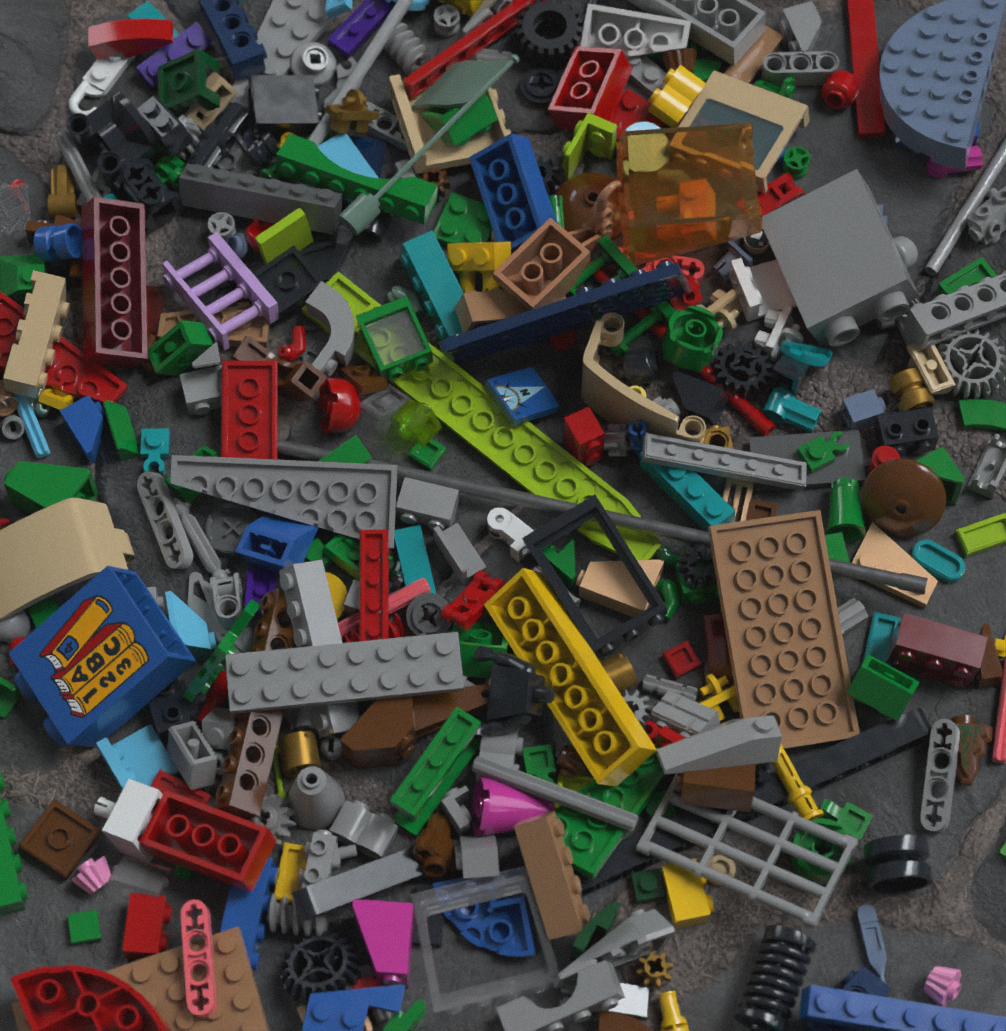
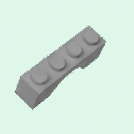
(595, 990)

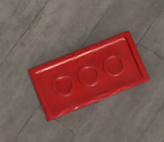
(249, 409)

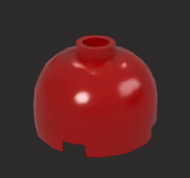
(339, 405)

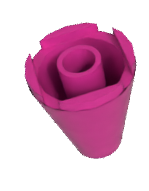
(503, 806)

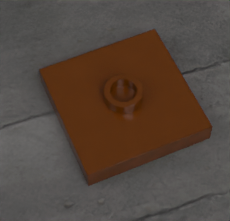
(60, 839)

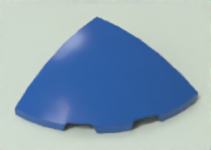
(497, 924)

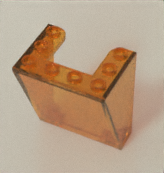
(686, 189)

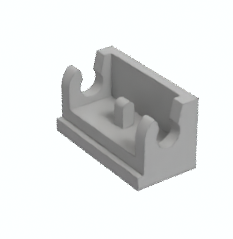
(989, 469)

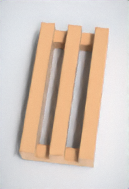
(740, 483)

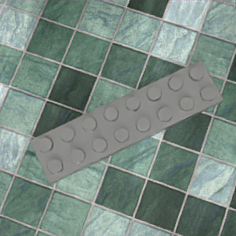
(344, 672)

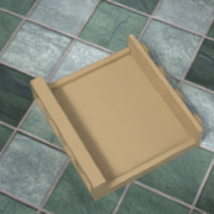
(418, 132)

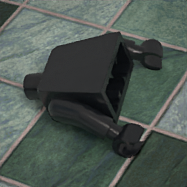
(514, 692)

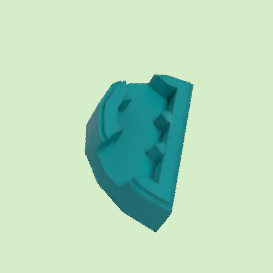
(806, 353)

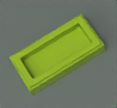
(982, 535)

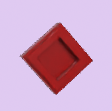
(681, 660)

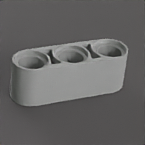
(787, 62)

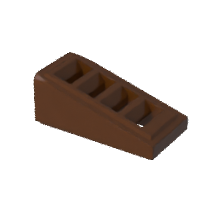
(990, 671)

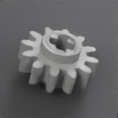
(275, 816)

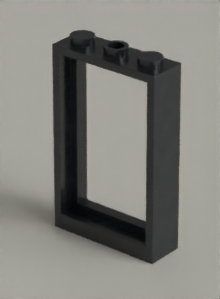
(567, 523)

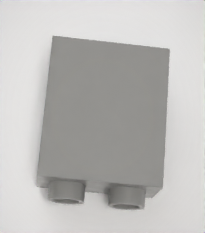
(839, 260)

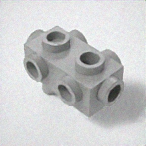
(989, 219)
(323, 857)

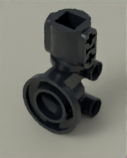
(128, 158)

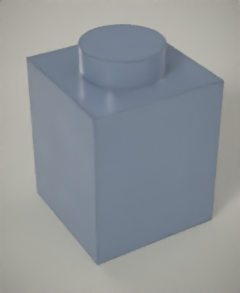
(862, 410)

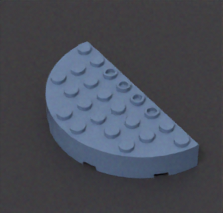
(939, 76)

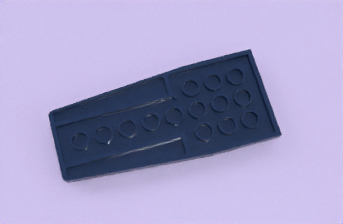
(614, 296)

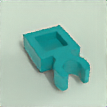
(154, 446)

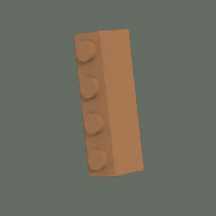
(486, 307)
(552, 875)

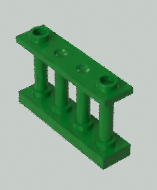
(609, 254)
(436, 771)

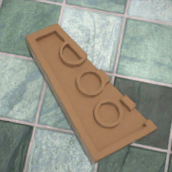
(256, 328)

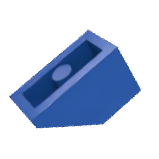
(85, 425)

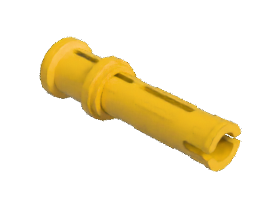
(799, 794)

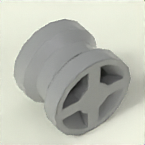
(451, 16)
(221, 221)

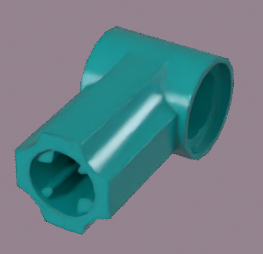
(784, 407)

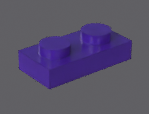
(257, 584)

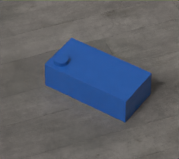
(512, 189)

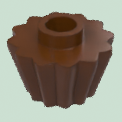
(678, 57)

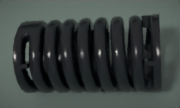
(775, 979)

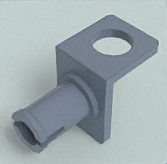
(734, 252)

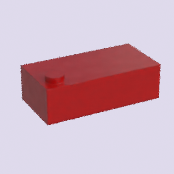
(208, 841)

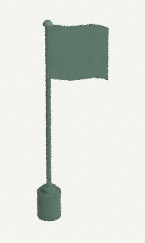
(455, 88)

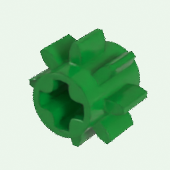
(170, 170)

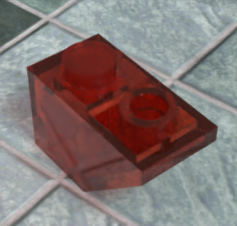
(716, 646)

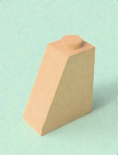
(613, 586)

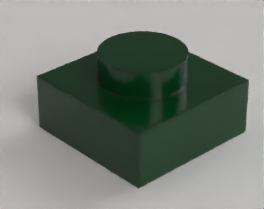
(648, 885)

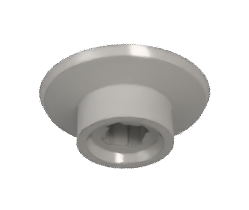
(322, 71)

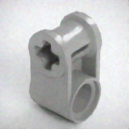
(227, 596)

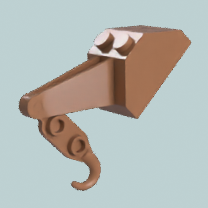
(553, 258)

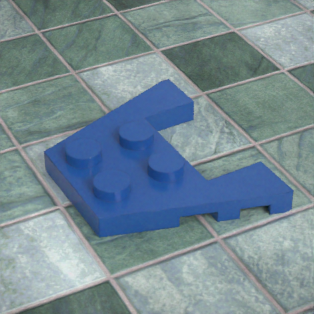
(348, 1008)

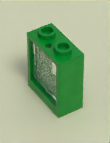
(394, 339)

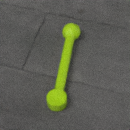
(281, 793)

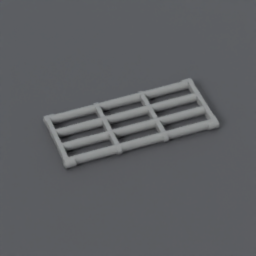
(766, 868)

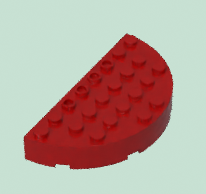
(83, 1001)

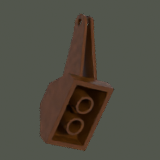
(391, 725)

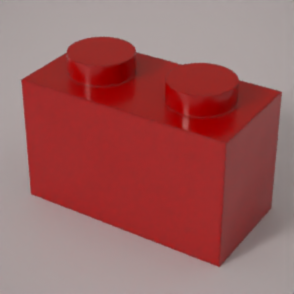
(584, 436)
(146, 926)

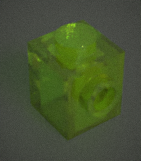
(416, 422)

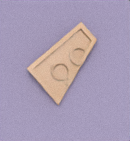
(884, 554)

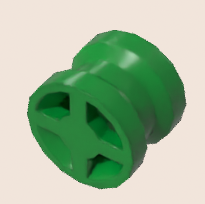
(798, 156)

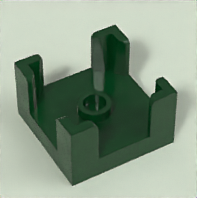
(184, 82)

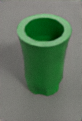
(845, 510)

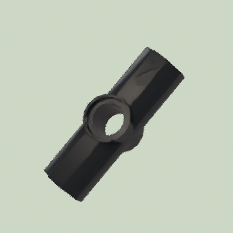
(220, 136)

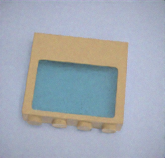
(734, 101)

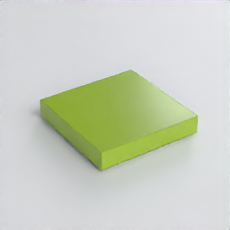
(288, 232)

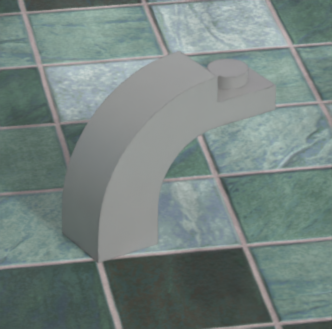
(335, 313)

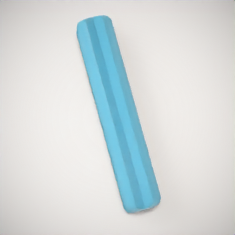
(32, 427)

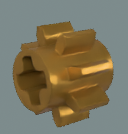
(651, 962)

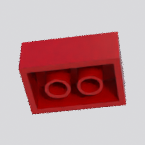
(590, 85)

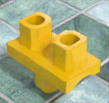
(714, 685)

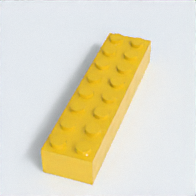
(585, 696)

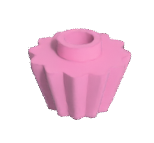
(92, 875)
(943, 984)

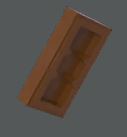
(363, 378)

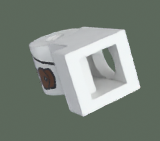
(510, 529)

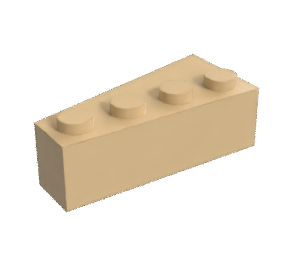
(37, 335)

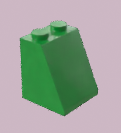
(40, 485)

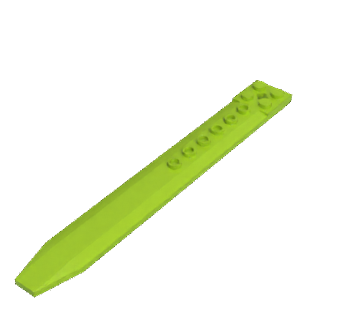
(517, 449)

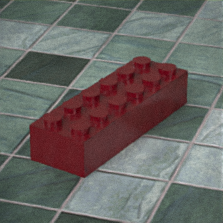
(114, 283)

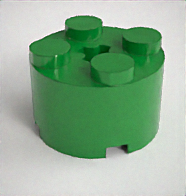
(691, 338)
(814, 843)

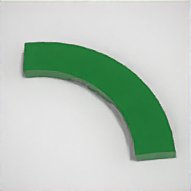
(982, 414)

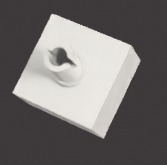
(129, 817)

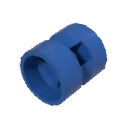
(58, 242)

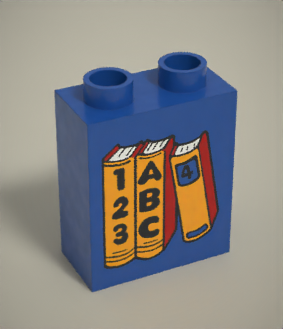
(100, 658)

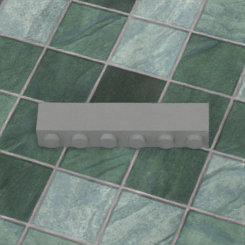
(315, 625)

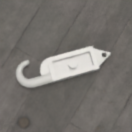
(99, 80)

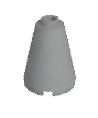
(315, 799)

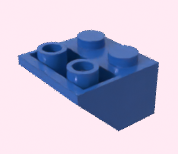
(275, 542)

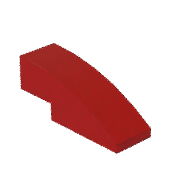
(129, 37)

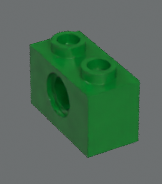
(179, 348)

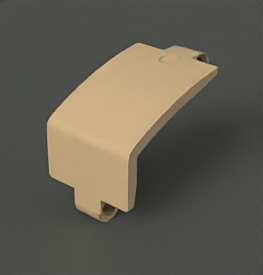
(620, 403)
(57, 551)

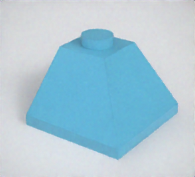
(190, 628)

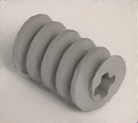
(407, 49)
(289, 917)

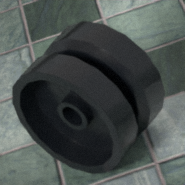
(897, 864)

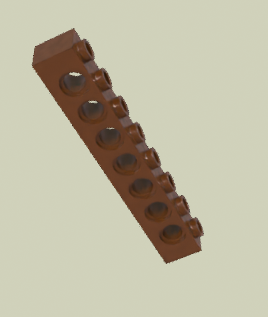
(260, 746)

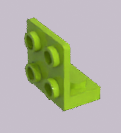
(592, 135)

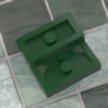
(595, 929)

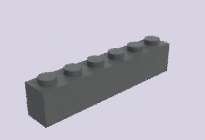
(258, 197)

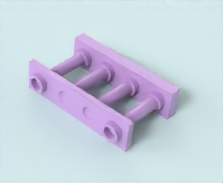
(233, 270)

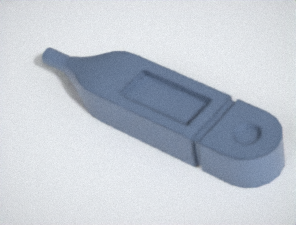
(872, 939)

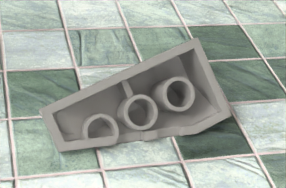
(725, 745)

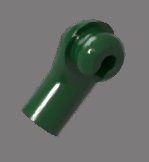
(669, 559)

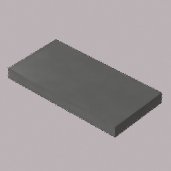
(786, 446)

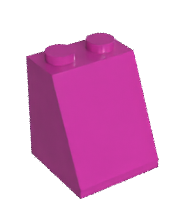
(387, 938)

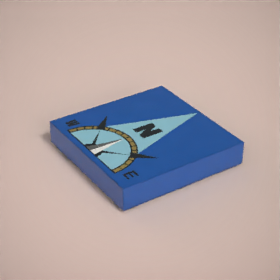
(522, 396)

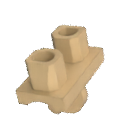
(725, 308)

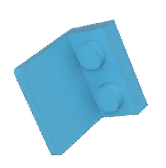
(137, 757)

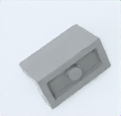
(458, 552)

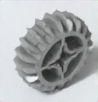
(988, 376)

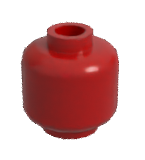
(840, 89)

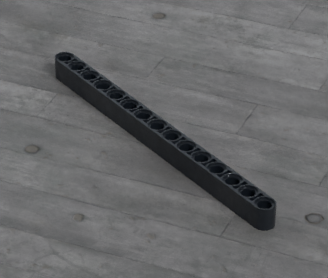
(814, 771)

